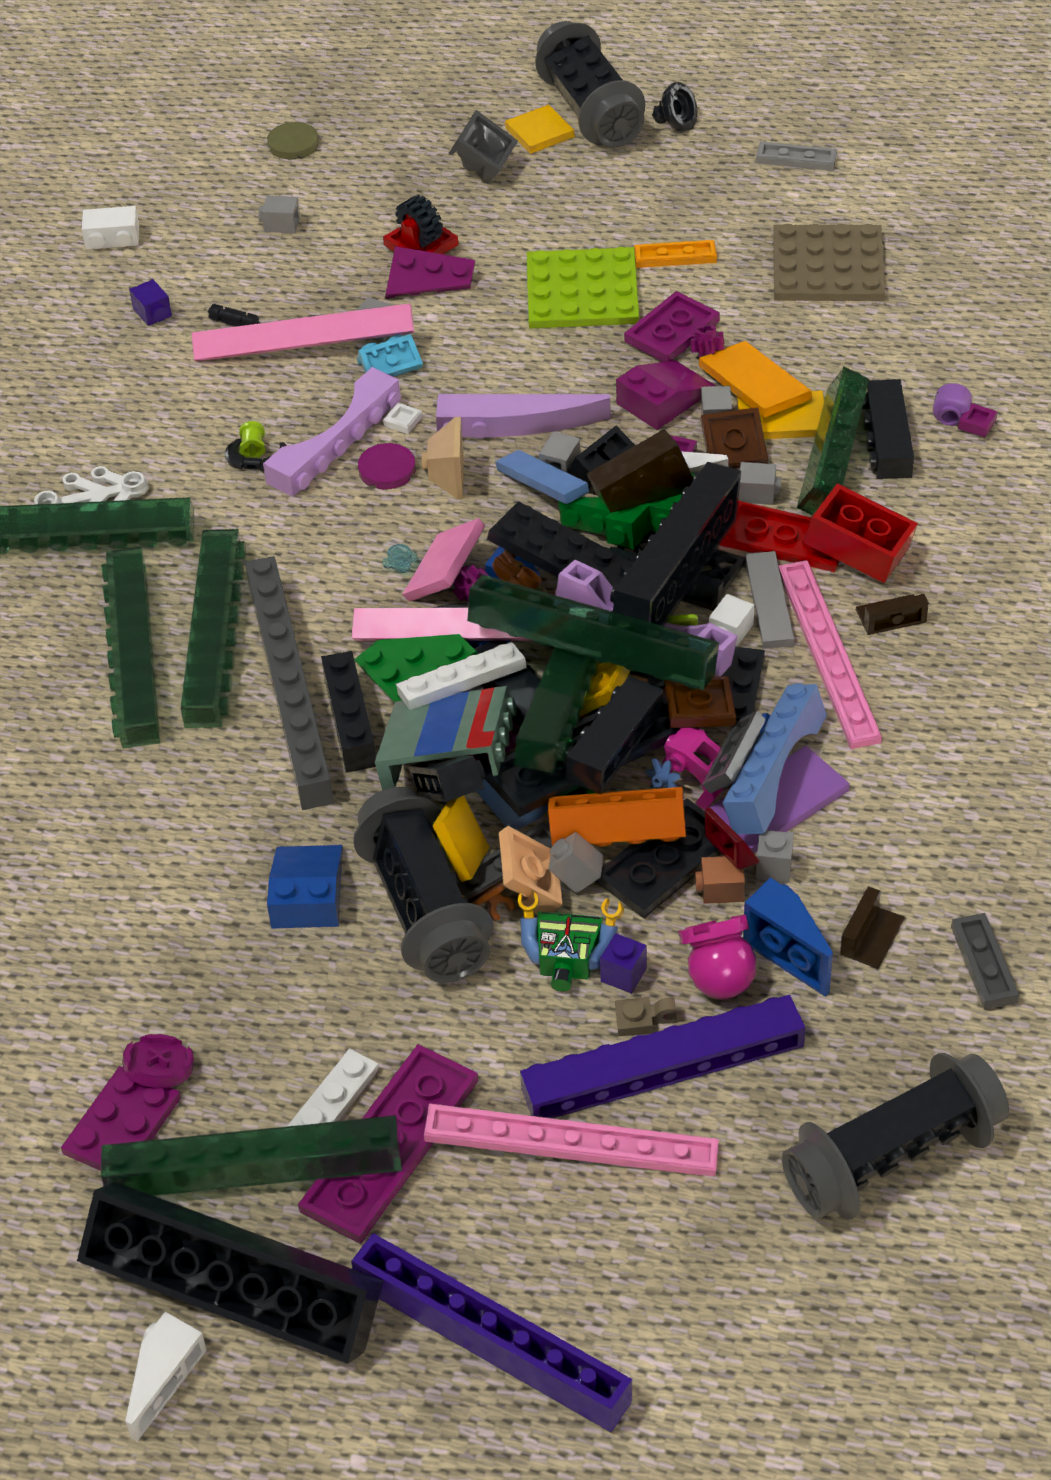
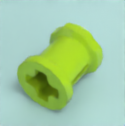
(252, 435)

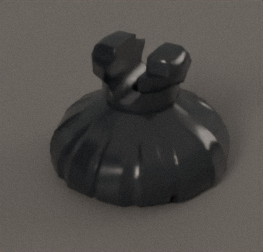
(677, 107)

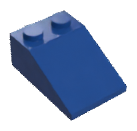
(305, 886)
(788, 935)

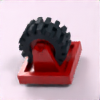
(420, 228)

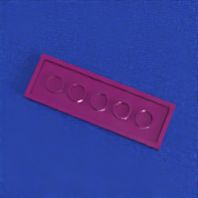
(357, 1202)

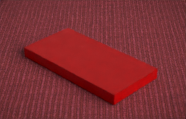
(770, 530)

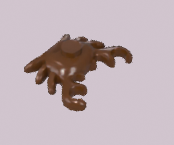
(514, 571)

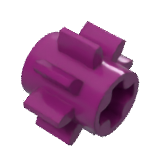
(706, 340)
(465, 579)

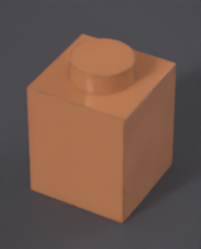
(720, 881)

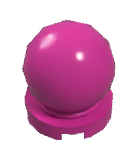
(720, 959)

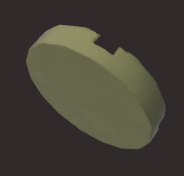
(292, 140)

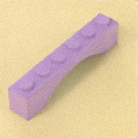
(298, 464)
(591, 587)

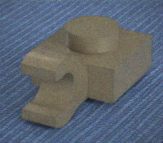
(638, 1016)

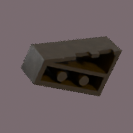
(642, 474)

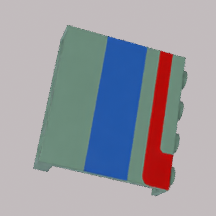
(446, 729)

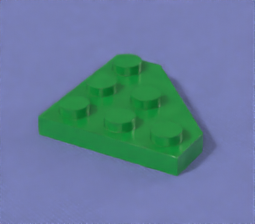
(401, 658)

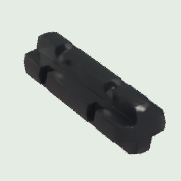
(232, 316)

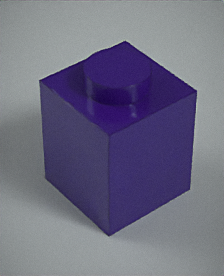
(150, 302)
(623, 963)

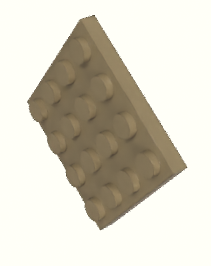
(828, 263)

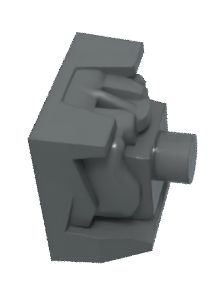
(483, 146)

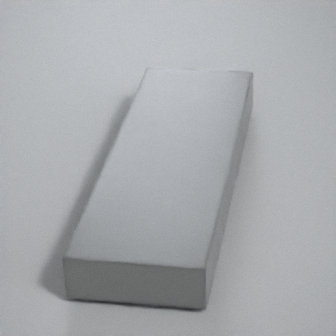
(796, 156)

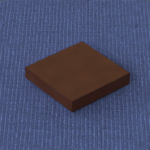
(735, 435)
(700, 707)

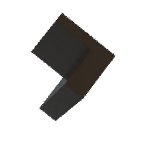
(893, 613)
(870, 931)

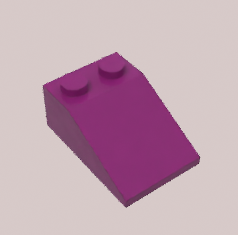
(659, 391)

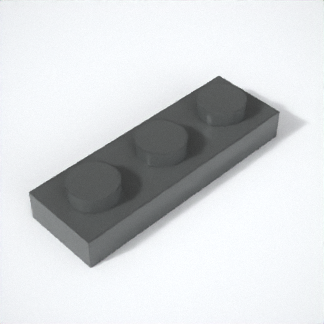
(734, 752)
(984, 961)

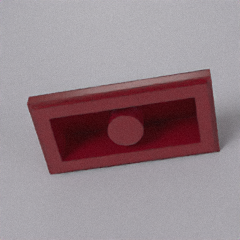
(728, 841)

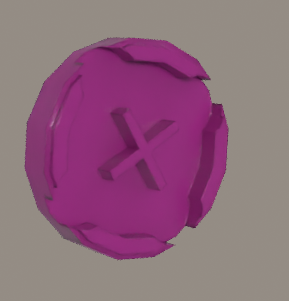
(386, 466)
(158, 1061)

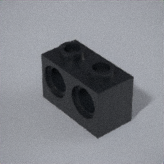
(600, 452)

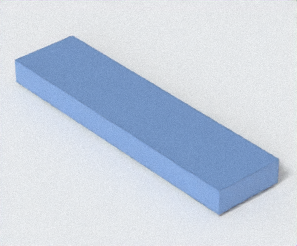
(542, 476)

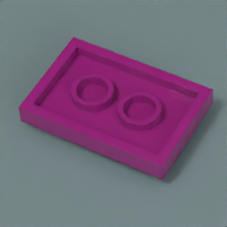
(668, 327)
(119, 1115)

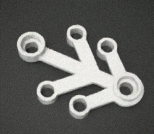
(124, 487)

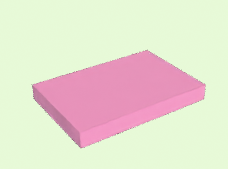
(444, 560)

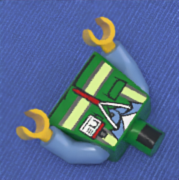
(566, 943)

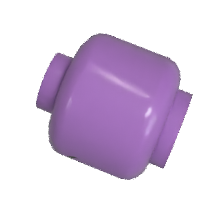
(951, 403)

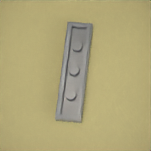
(769, 600)

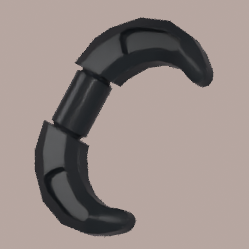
(239, 461)

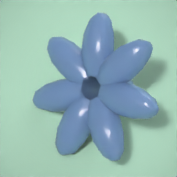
(661, 775)

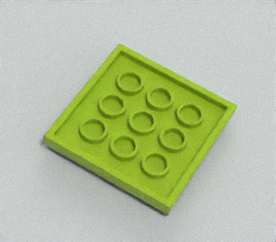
(582, 287)

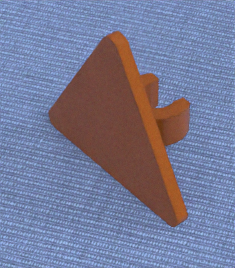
(493, 898)

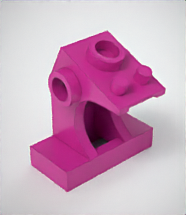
(680, 752)

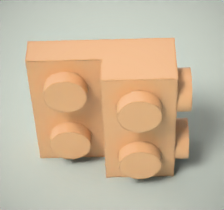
(526, 870)

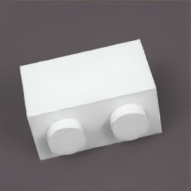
(110, 227)

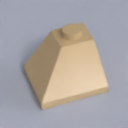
(446, 458)

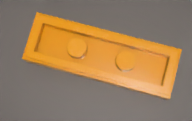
(675, 253)

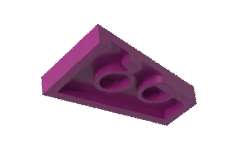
(424, 271)

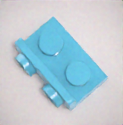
(392, 357)

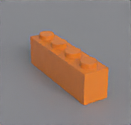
(619, 816)

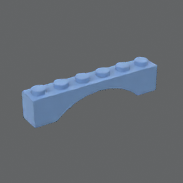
(753, 794)

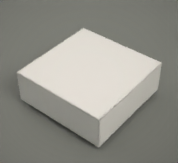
(402, 418)

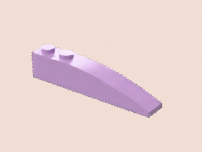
(520, 413)

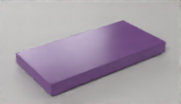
(803, 789)

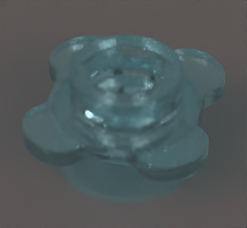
(399, 558)

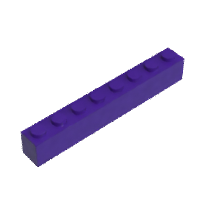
(662, 1058)
(496, 1334)

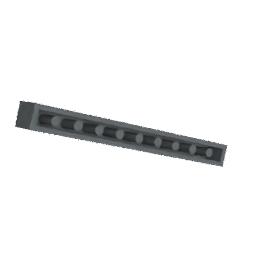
(289, 684)

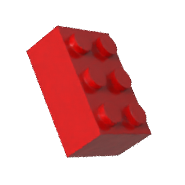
(860, 533)

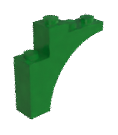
(621, 527)

